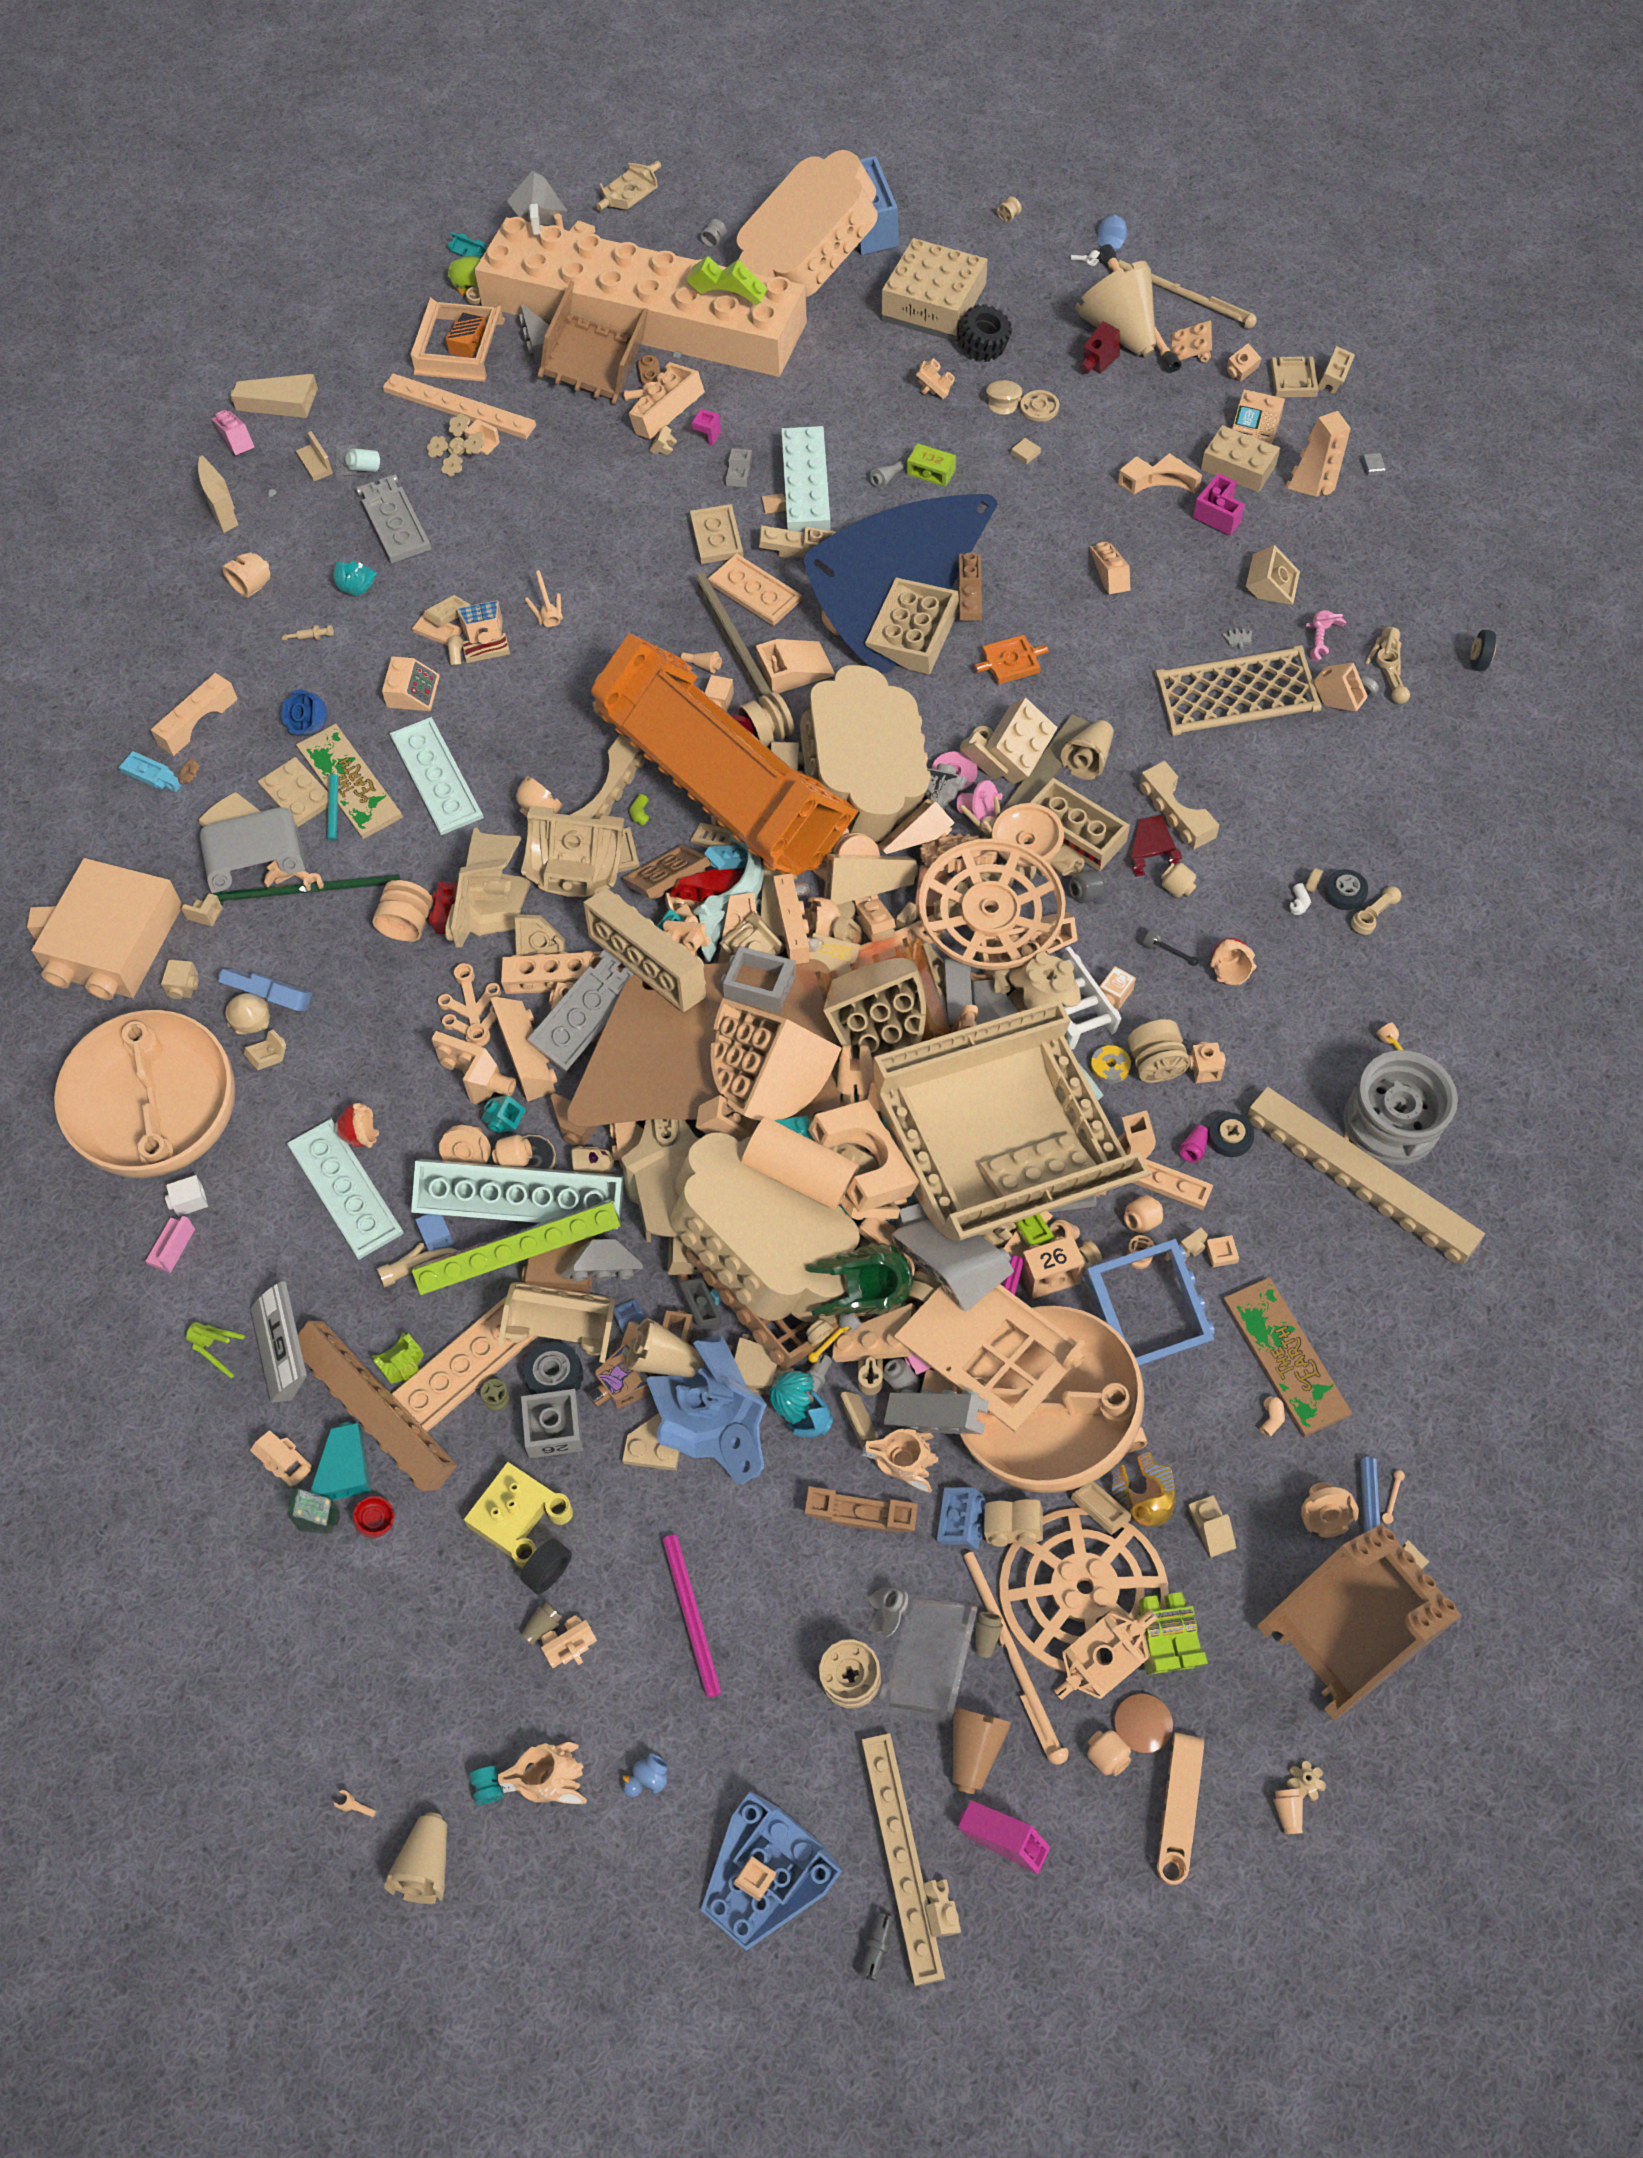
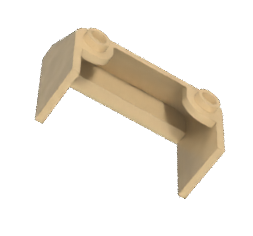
(557, 1315)

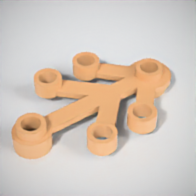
(472, 1009)

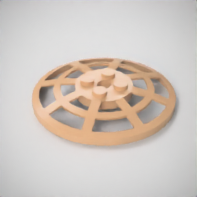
(994, 894)
(1064, 1581)

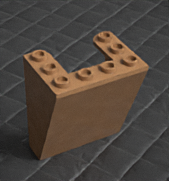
(1362, 1616)

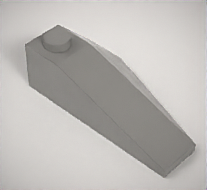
(536, 191)
(990, 1004)

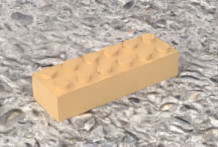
(645, 949)

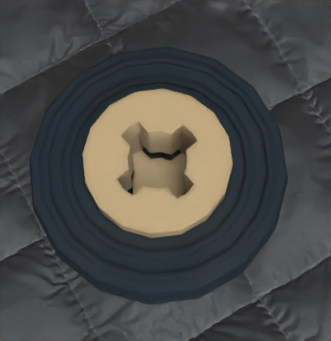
(1483, 650)
(1231, 1144)

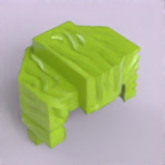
(400, 1361)

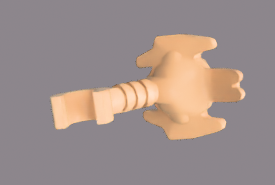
(275, 872)

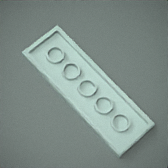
(436, 776)
(345, 1189)

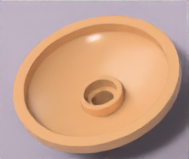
(1030, 824)

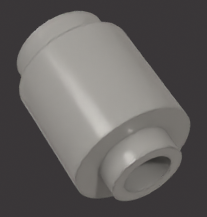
(901, 1376)

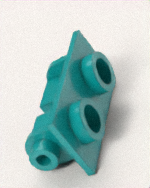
(462, 243)

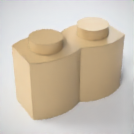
(1013, 1522)

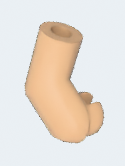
(1276, 1416)

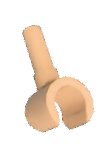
(354, 1805)

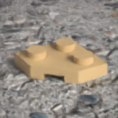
(536, 936)
(644, 1449)

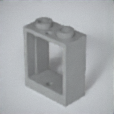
(756, 996)

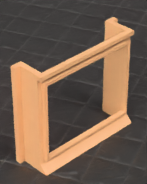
(453, 366)

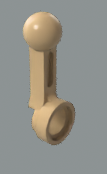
(1400, 693)
(1390, 895)
(821, 1328)

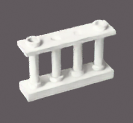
(1094, 997)

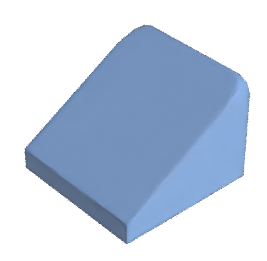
(628, 1312)

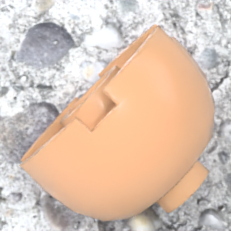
(534, 794)
(821, 916)

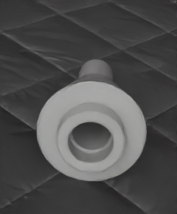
(882, 475)

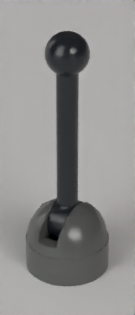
(1154, 940)

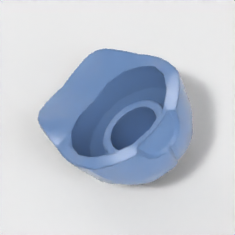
(1112, 231)

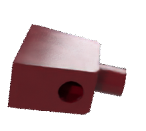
(1101, 349)

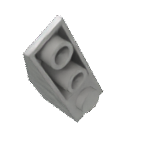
(534, 331)

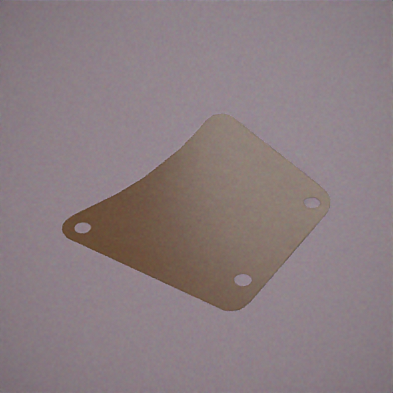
(659, 1059)

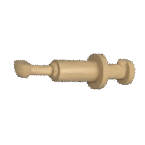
(310, 633)

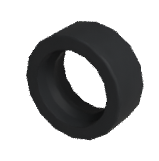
(545, 1566)

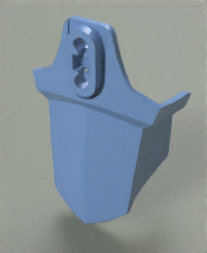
(712, 1413)

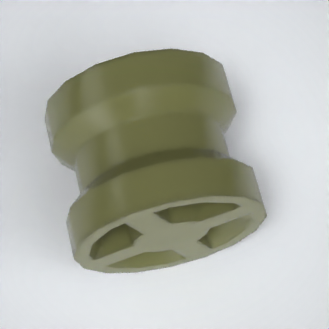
(492, 1389)

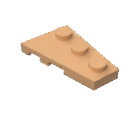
(738, 909)
(874, 1338)

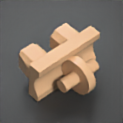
(932, 380)
(688, 933)
(569, 1644)

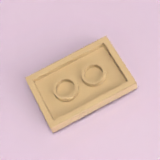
(716, 533)
(296, 790)

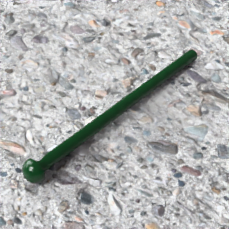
(300, 888)

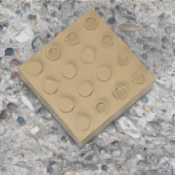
(933, 289)

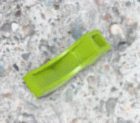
(735, 278)

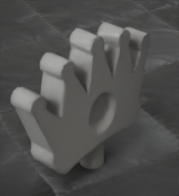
(1238, 638)

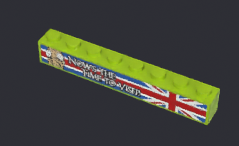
(516, 1246)

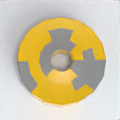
(1110, 1074)

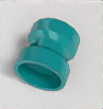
(486, 1785)

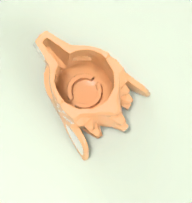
(903, 1456)
(548, 1777)

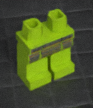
(1171, 1637)

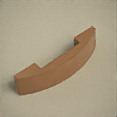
(860, 1512)

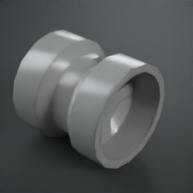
(713, 233)

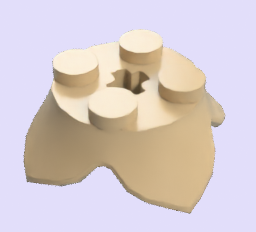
(1046, 981)

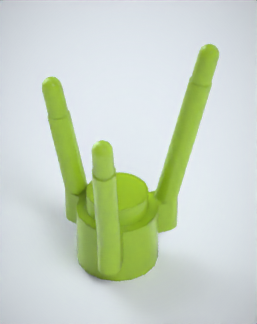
(204, 1335)

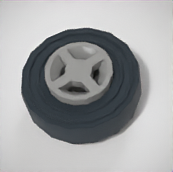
(1346, 880)

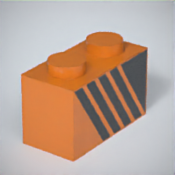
(466, 335)

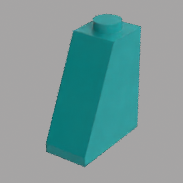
(343, 1464)

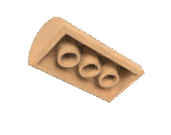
(800, 1163)

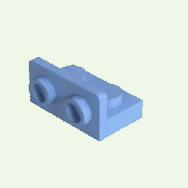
(961, 1517)

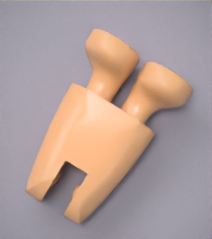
(854, 1074)

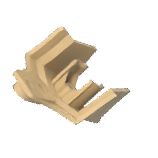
(485, 896)
(652, 1172)

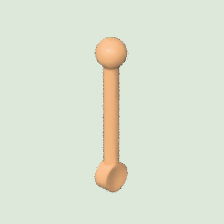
(1387, 1518)

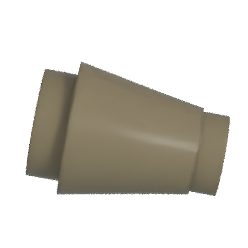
(542, 1621)
(987, 1633)

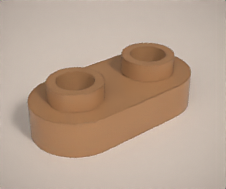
(649, 369)

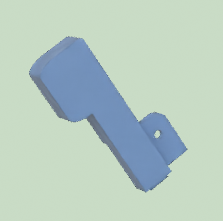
(267, 987)

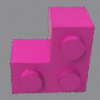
(1218, 507)

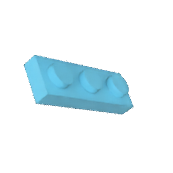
(727, 857)

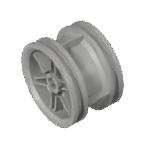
(1393, 1123)

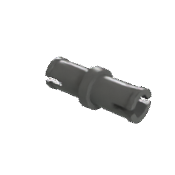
(876, 1947)

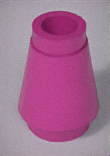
(1194, 1144)

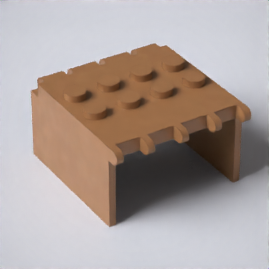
(587, 354)

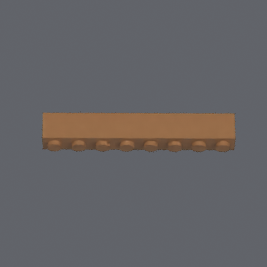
(374, 1407)

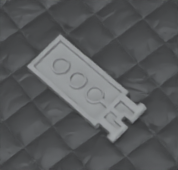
(393, 519)
(581, 1013)

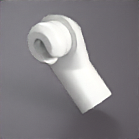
(1302, 902)

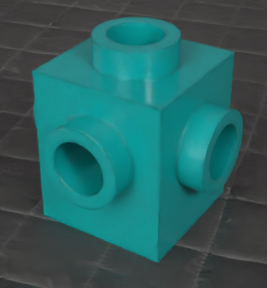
(502, 1114)

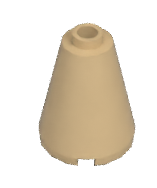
(1088, 750)
(662, 1352)
(421, 1862)

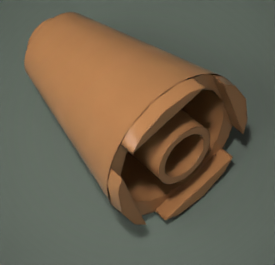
(975, 1747)

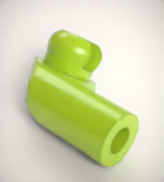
(637, 810)

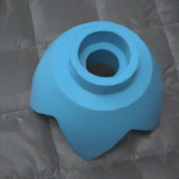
(817, 1420)

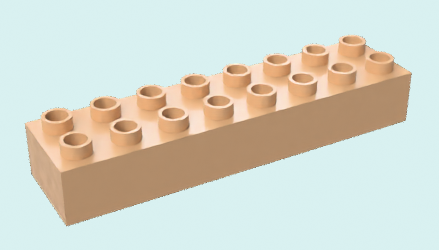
(622, 279)

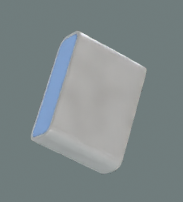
(1374, 464)

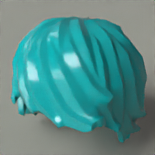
(353, 577)
(789, 1395)

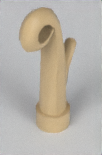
(404, 1266)

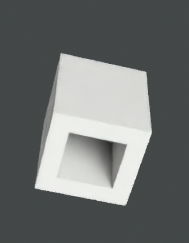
(186, 1196)

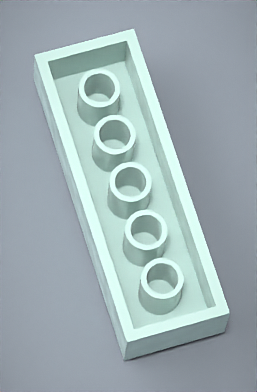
(805, 478)

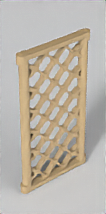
(1241, 665)

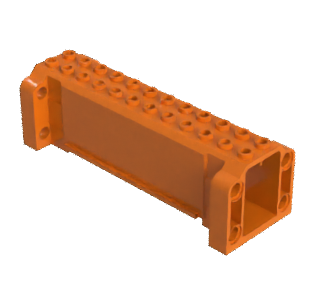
(721, 764)

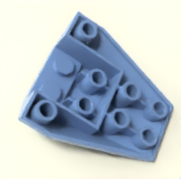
(801, 1865)

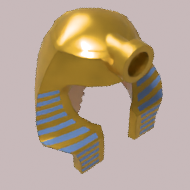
(1158, 1501)

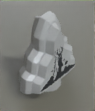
(944, 784)

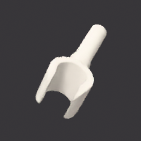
(1090, 259)

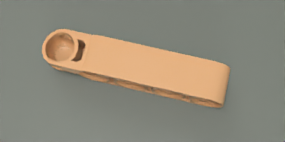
(1181, 1805)

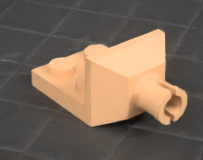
(480, 1070)

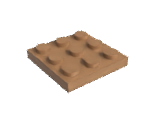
(665, 871)

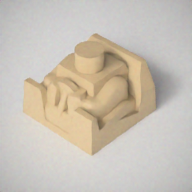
(754, 935)

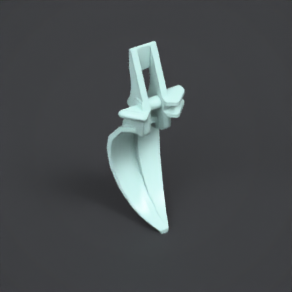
(714, 908)

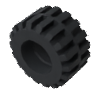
(984, 332)

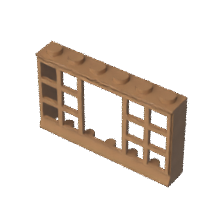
(760, 1332)

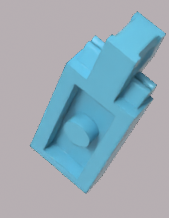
(149, 772)

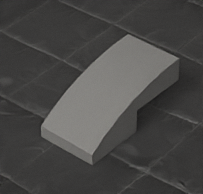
(739, 467)

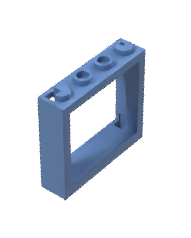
(1186, 1279)

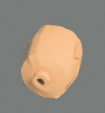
(247, 573)

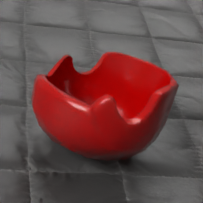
(369, 1513)

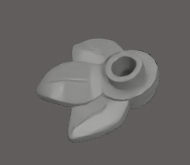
(889, 1606)

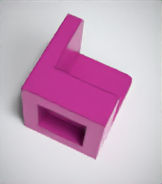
(708, 423)

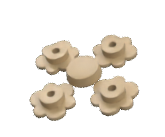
(456, 446)

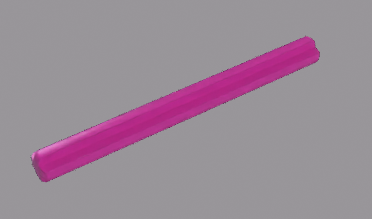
(692, 1616)

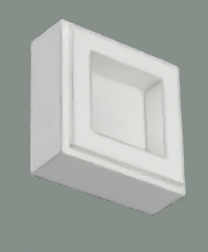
(535, 219)

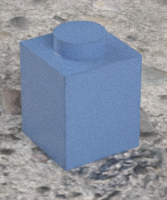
(434, 1231)

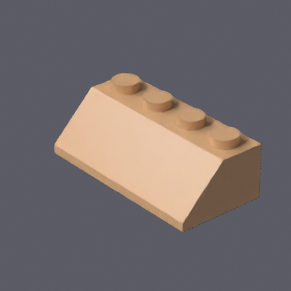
(528, 1062)

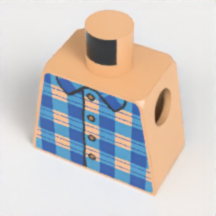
(481, 622)

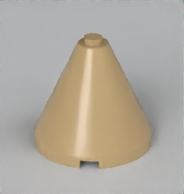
(1125, 303)

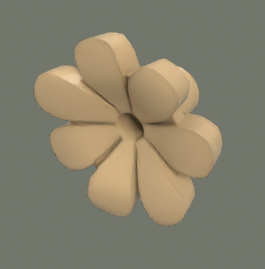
(1300, 1782)

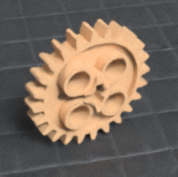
(934, 849)

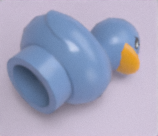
(646, 1772)

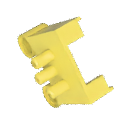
(512, 1510)

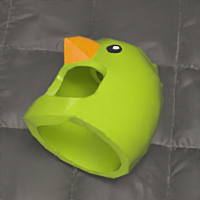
(463, 273)

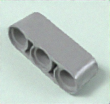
(958, 988)

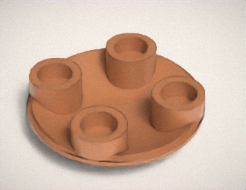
(1144, 1723)

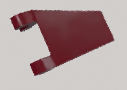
(1152, 840)

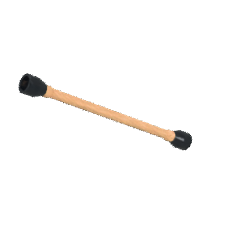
(1170, 360)

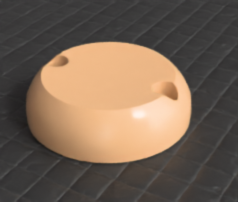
(145, 1094)
(1078, 1426)

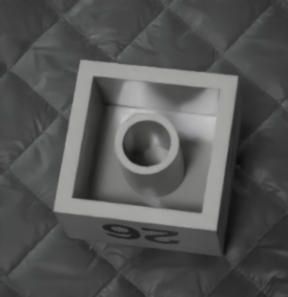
(552, 1423)

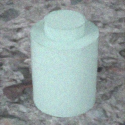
(363, 460)

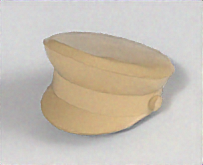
(1003, 396)

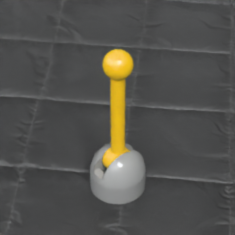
(847, 1323)

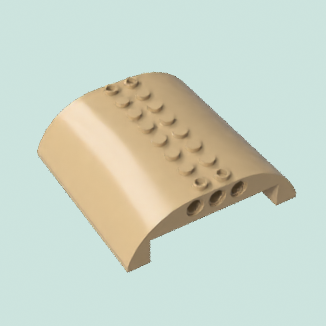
(989, 1096)

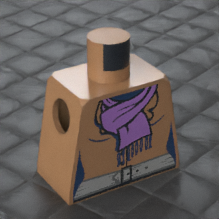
(619, 1382)

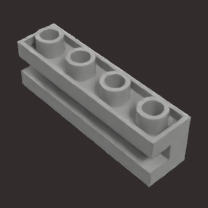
(936, 1412)

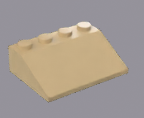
(914, 624)

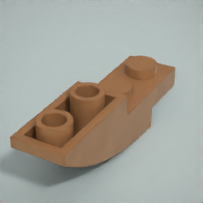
(970, 587)

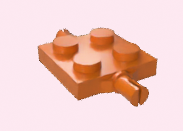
(1011, 659)

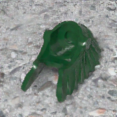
(874, 1276)

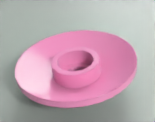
(963, 764)

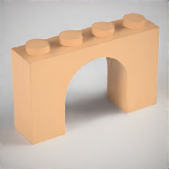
(861, 1125)

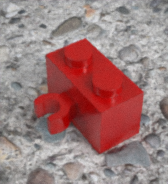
(442, 902)

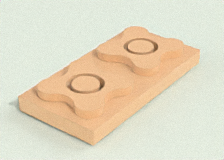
(755, 589)

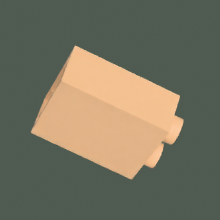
(106, 929)

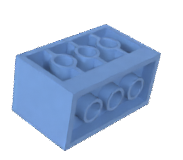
(885, 231)

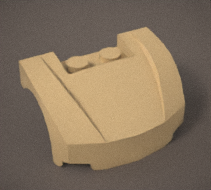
(572, 852)

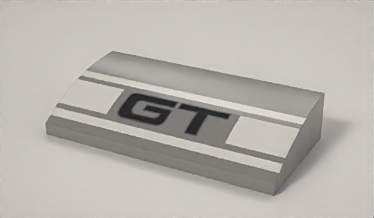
(278, 1343)

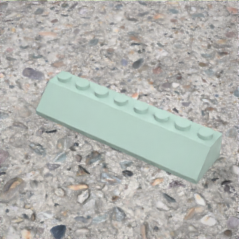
(508, 1191)

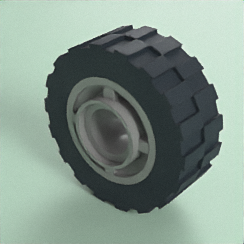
(552, 1357)

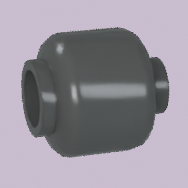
(1086, 886)

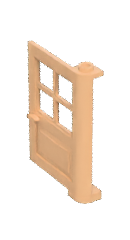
(950, 1338)

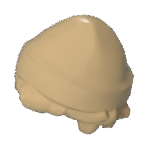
(247, 1014)

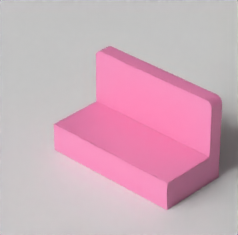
(171, 1244)

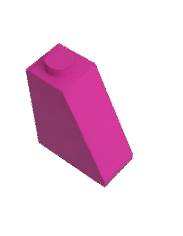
(1004, 1836)

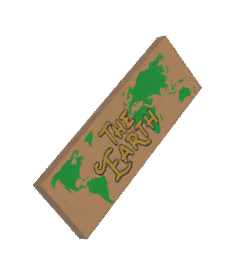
(1287, 1357)

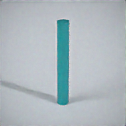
(332, 807)

